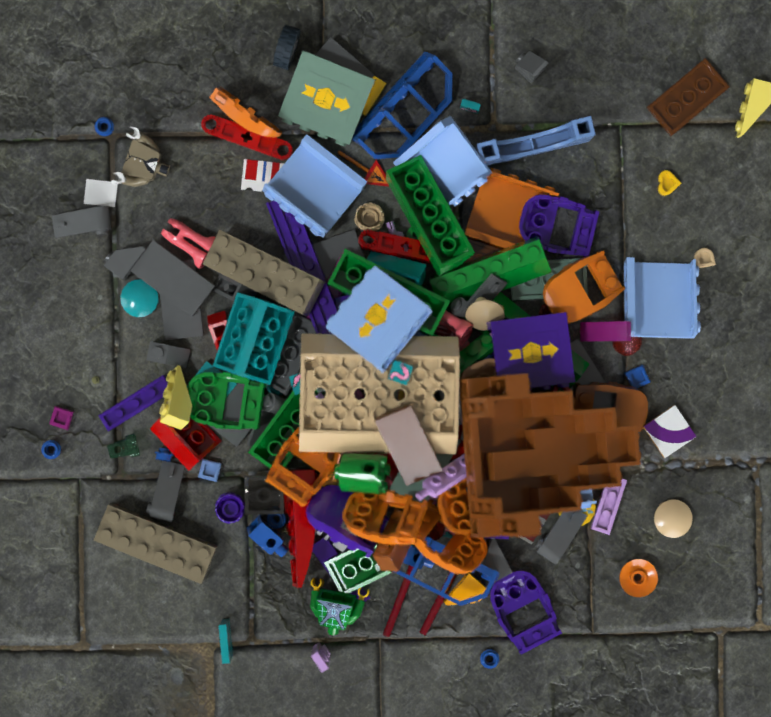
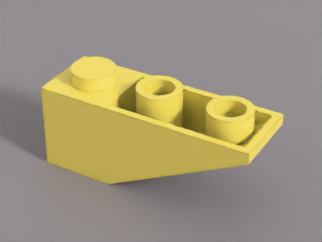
(756, 102)
(177, 402)

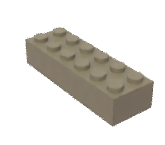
(264, 273)
(155, 543)

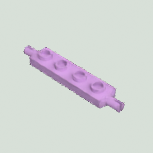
(442, 481)

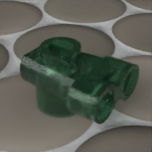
(128, 447)

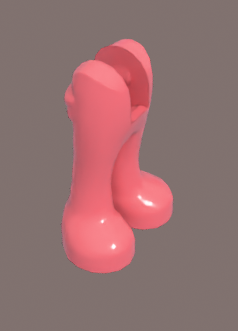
(179, 241)
(460, 327)

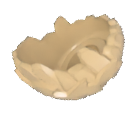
(369, 217)

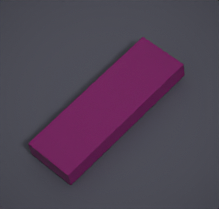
(605, 331)

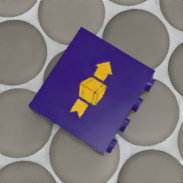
(534, 348)

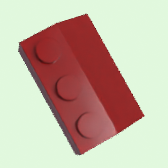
(189, 443)

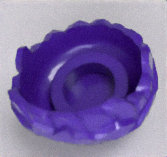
(230, 507)

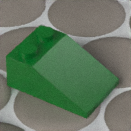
(354, 570)

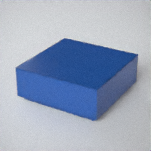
(637, 377)

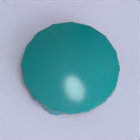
(139, 298)

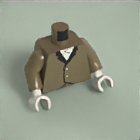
(142, 161)

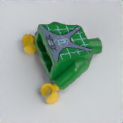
(335, 608)

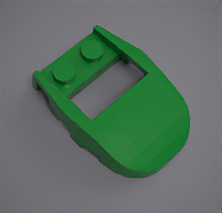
(209, 397)

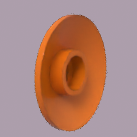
(647, 581)

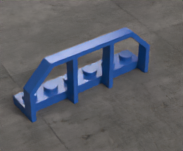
(399, 92)
(487, 574)

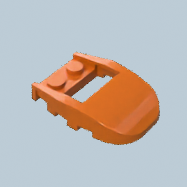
(243, 116)
(566, 294)
(291, 484)
(455, 508)
(366, 513)
(461, 553)

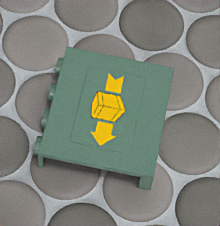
(326, 98)

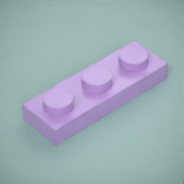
(607, 508)
(321, 656)

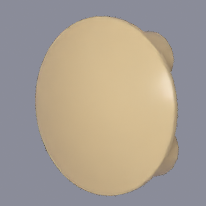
(484, 311)
(673, 518)

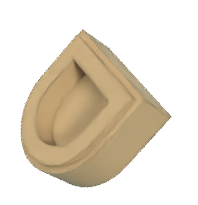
(704, 258)

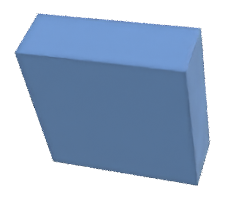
(209, 470)

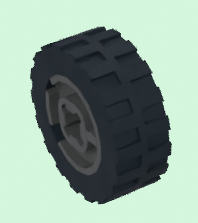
(286, 47)

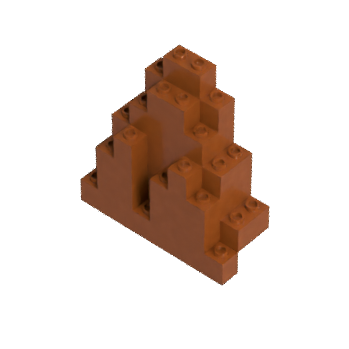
(535, 453)

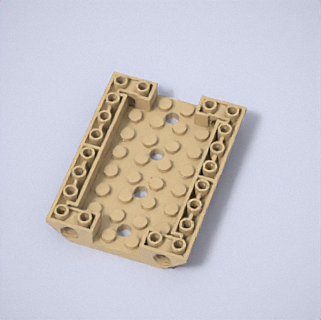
(348, 424)

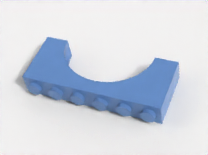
(567, 135)

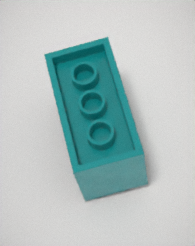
(253, 338)

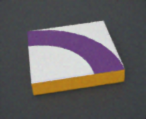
(669, 431)

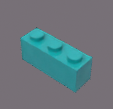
(405, 268)

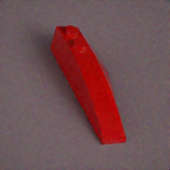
(300, 530)

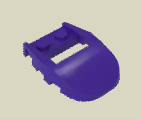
(539, 217)
(325, 515)
(515, 592)

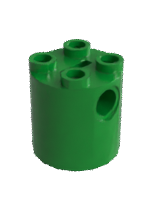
(363, 473)

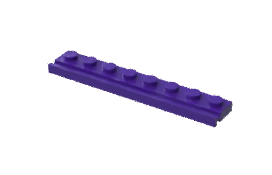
(302, 255)

